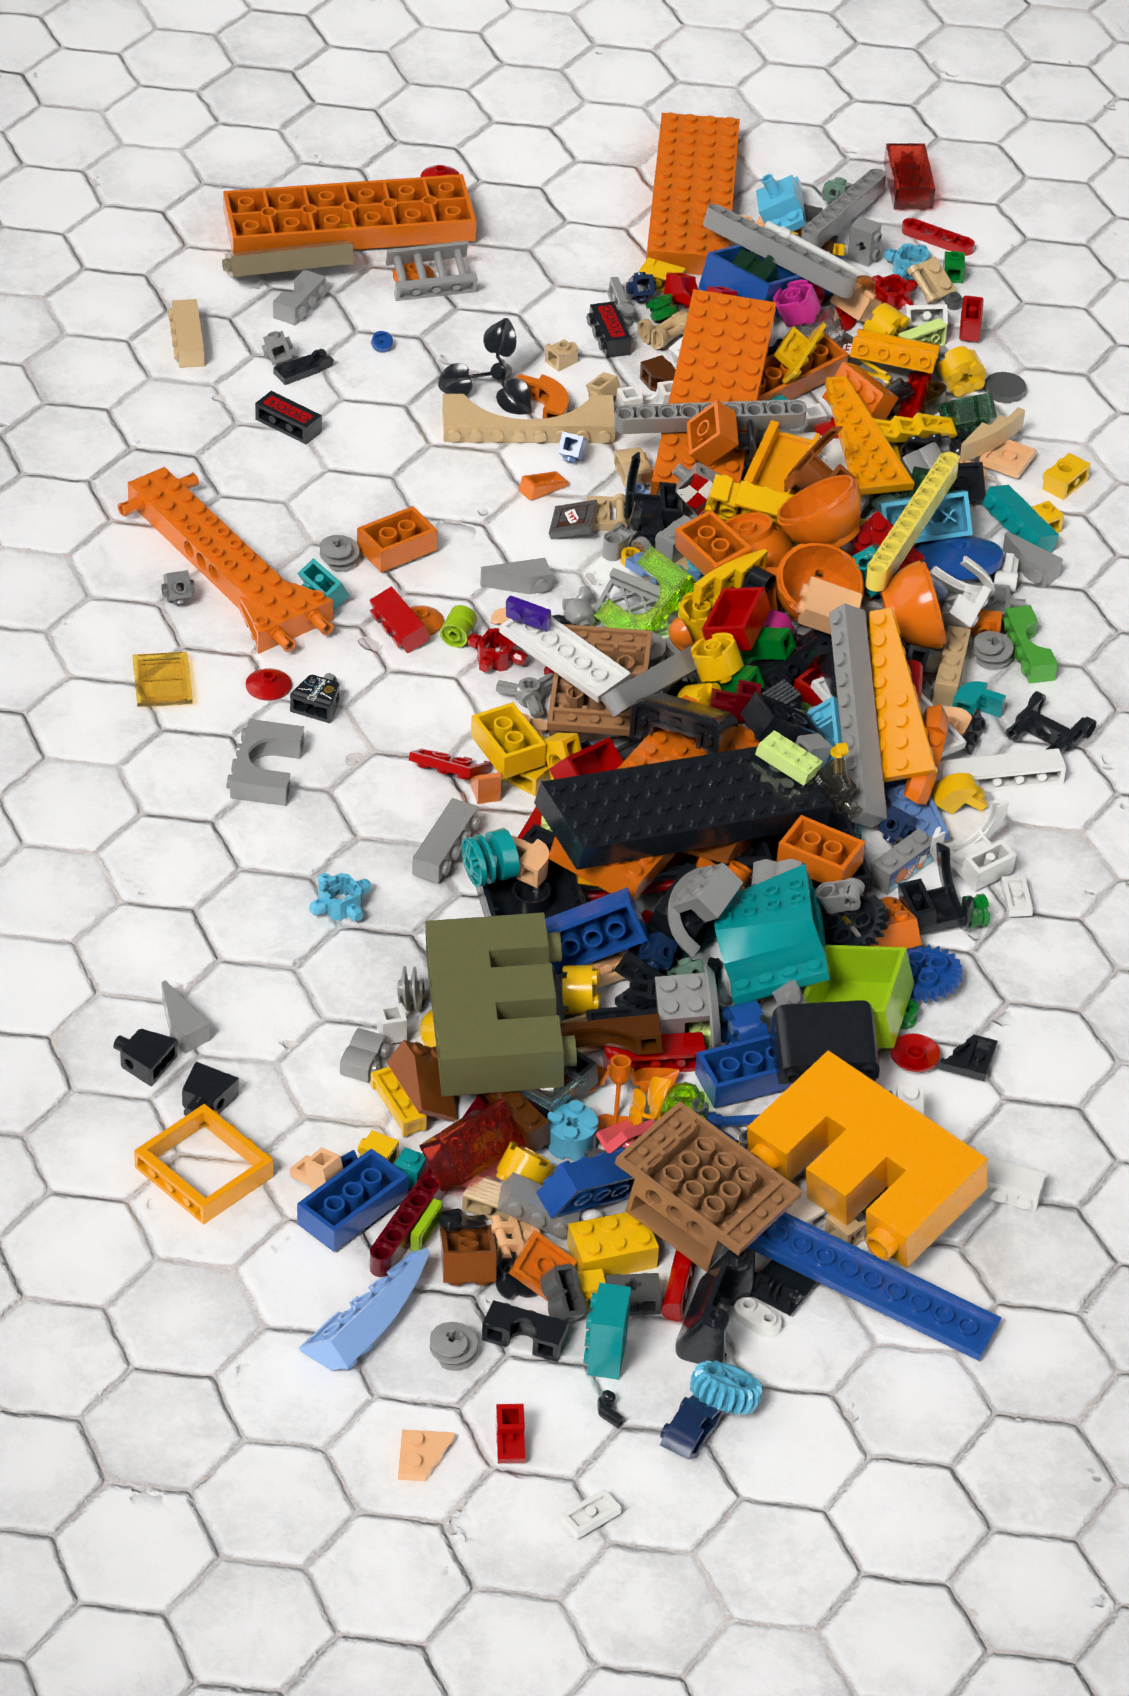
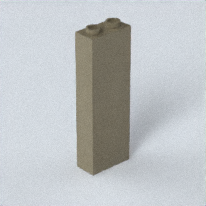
(288, 258)

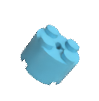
(572, 1130)

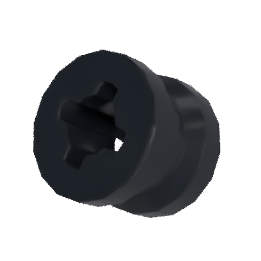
(956, 442)

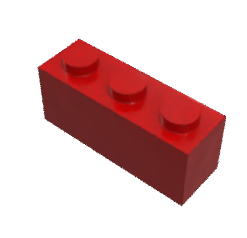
(398, 620)

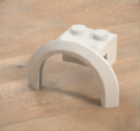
(963, 608)
(976, 857)

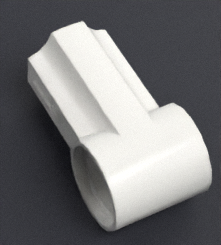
(1008, 572)

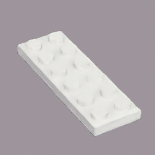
(568, 657)

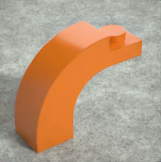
(549, 393)

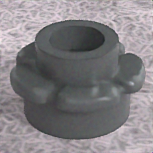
(953, 300)

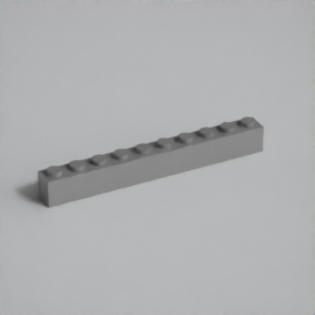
(858, 712)

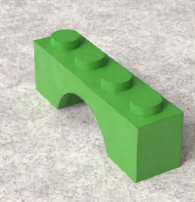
(1035, 661)

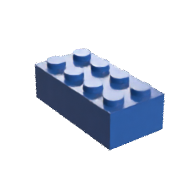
(598, 929)
(738, 1071)
(585, 1185)
(352, 1200)

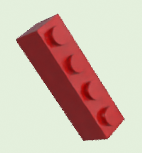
(678, 1053)

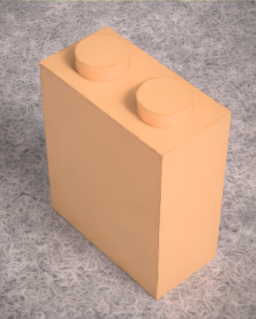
(821, 598)

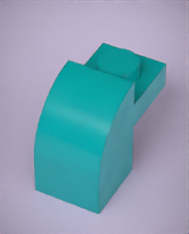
(976, 695)

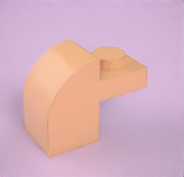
(532, 860)
(317, 1168)

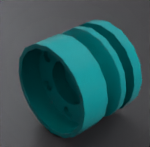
(490, 857)

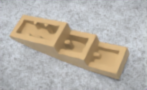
(989, 437)

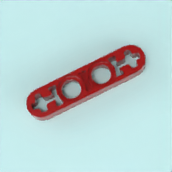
(955, 242)

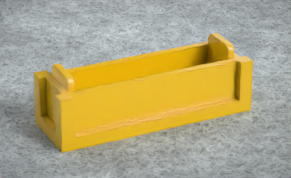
(397, 1102)

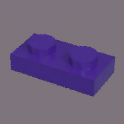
(528, 613)

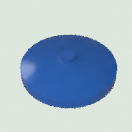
(949, 553)

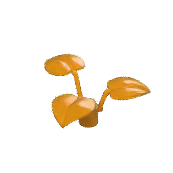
(656, 1094)

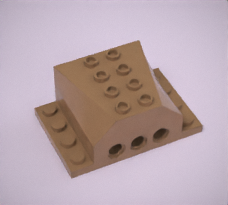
(575, 711)
(701, 1187)

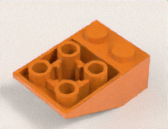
(902, 926)

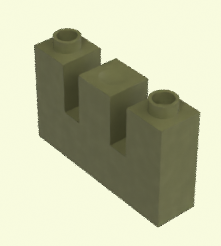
(496, 1004)

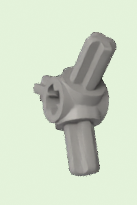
(528, 692)

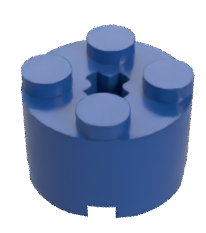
(742, 1022)

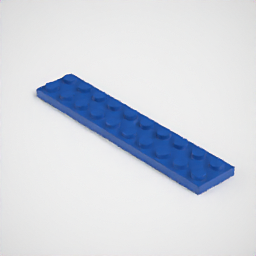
(878, 1284)

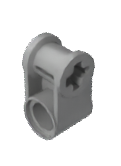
(616, 540)
(838, 896)

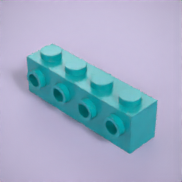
(1019, 517)

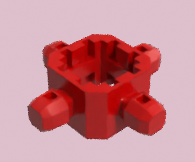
(894, 290)
(489, 658)

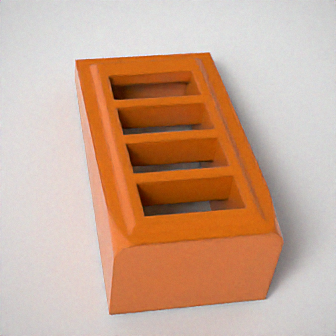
(541, 484)

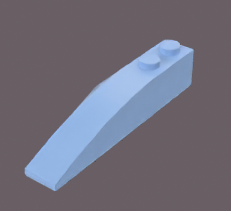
(353, 1332)

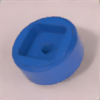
(381, 341)

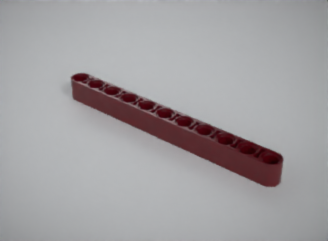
(396, 1235)

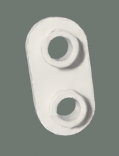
(754, 1316)

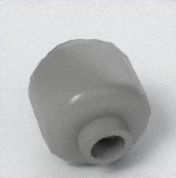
(580, 612)

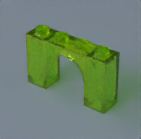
(673, 584)

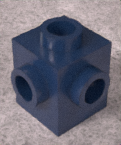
(646, 282)
(897, 825)
(658, 951)

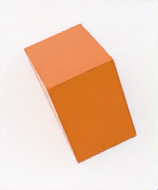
(486, 787)

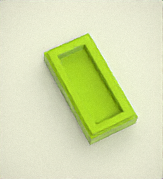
(426, 1225)

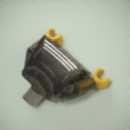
(836, 783)

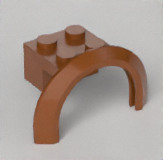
(811, 468)

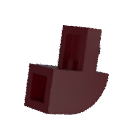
(735, 701)

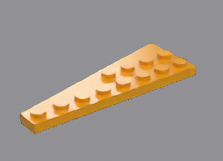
(863, 443)
(900, 725)

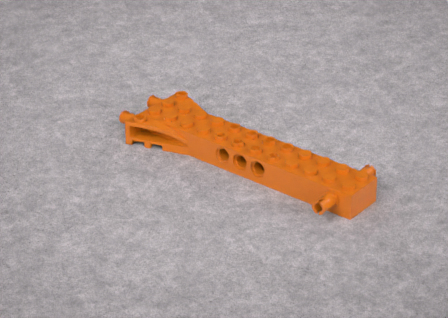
(269, 605)

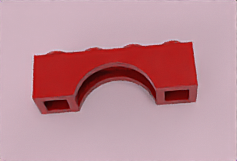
(682, 286)

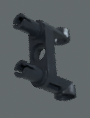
(1061, 737)

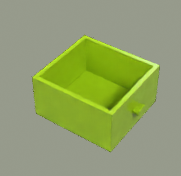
(869, 975)

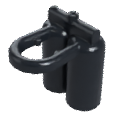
(902, 390)

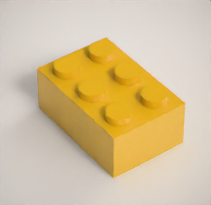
(508, 740)
(612, 1244)

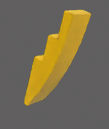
(922, 425)
(728, 575)

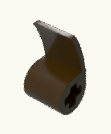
(935, 395)

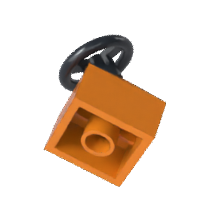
(715, 435)

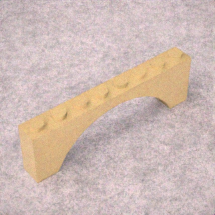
(471, 424)

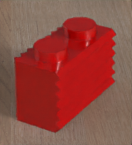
(971, 318)

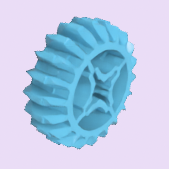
(726, 1387)

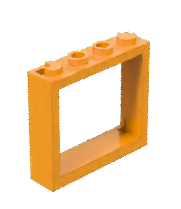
(183, 1193)

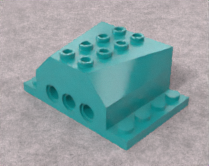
(773, 936)

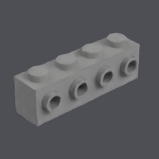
(445, 840)

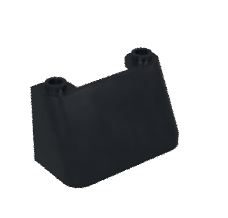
(710, 725)
(809, 1030)
(705, 1323)

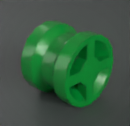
(910, 1017)

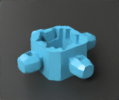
(904, 256)
(339, 909)

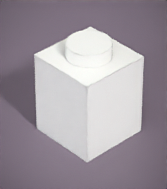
(392, 1022)

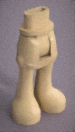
(662, 333)

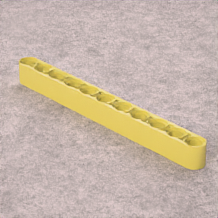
(912, 522)

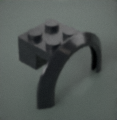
(664, 504)
(940, 906)

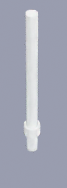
(786, 233)

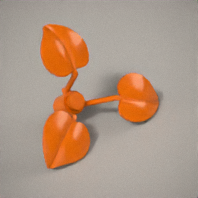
(620, 1072)

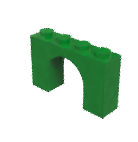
(770, 644)

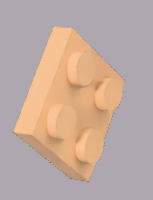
(1009, 458)

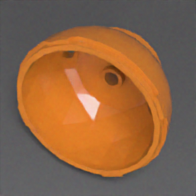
(823, 512)
(761, 534)
(806, 561)
(915, 606)

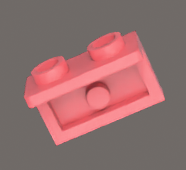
(621, 1134)

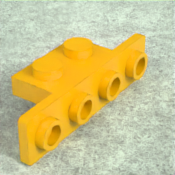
(796, 348)

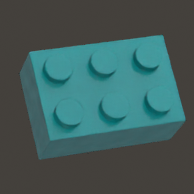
(607, 1330)

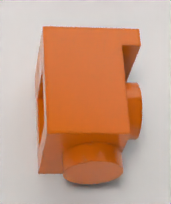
(987, 621)

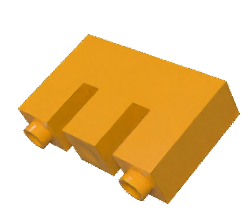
(871, 1146)

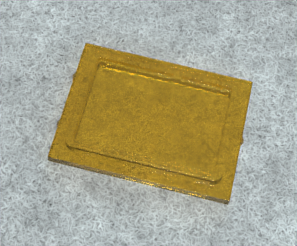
(162, 679)

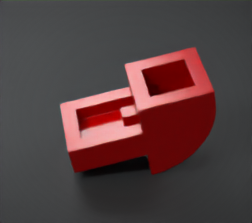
(510, 1433)

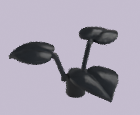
(515, 394)

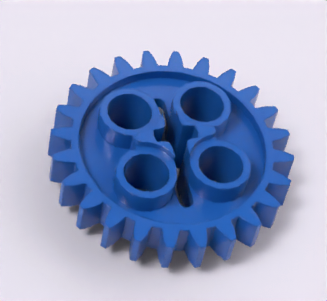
(933, 973)

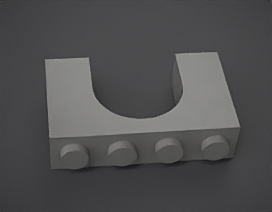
(262, 740)

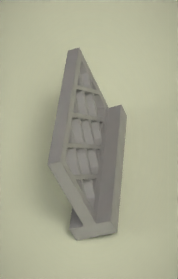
(635, 587)

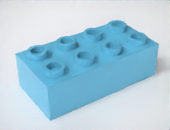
(948, 521)

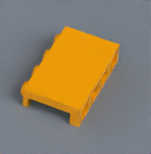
(895, 350)
(777, 457)

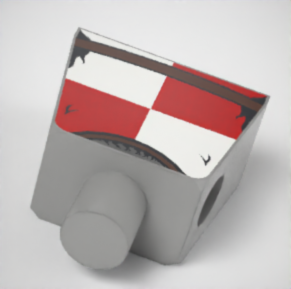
(694, 485)

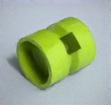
(458, 626)

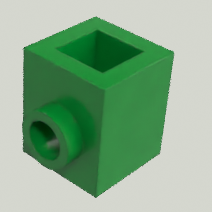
(954, 266)

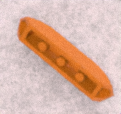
(936, 722)

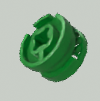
(662, 307)
(980, 911)

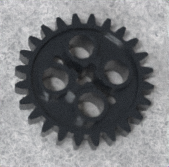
(868, 921)

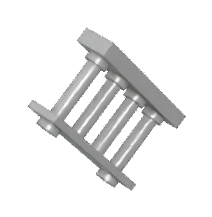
(431, 287)

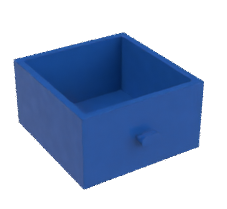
(722, 272)

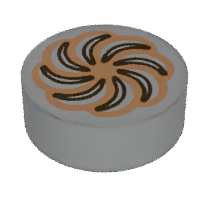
(641, 543)

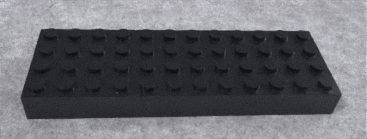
(675, 807)

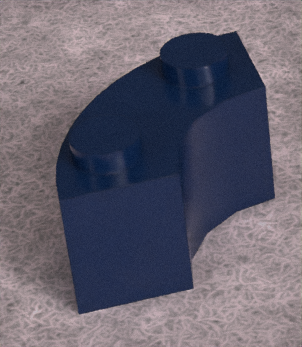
(690, 1427)

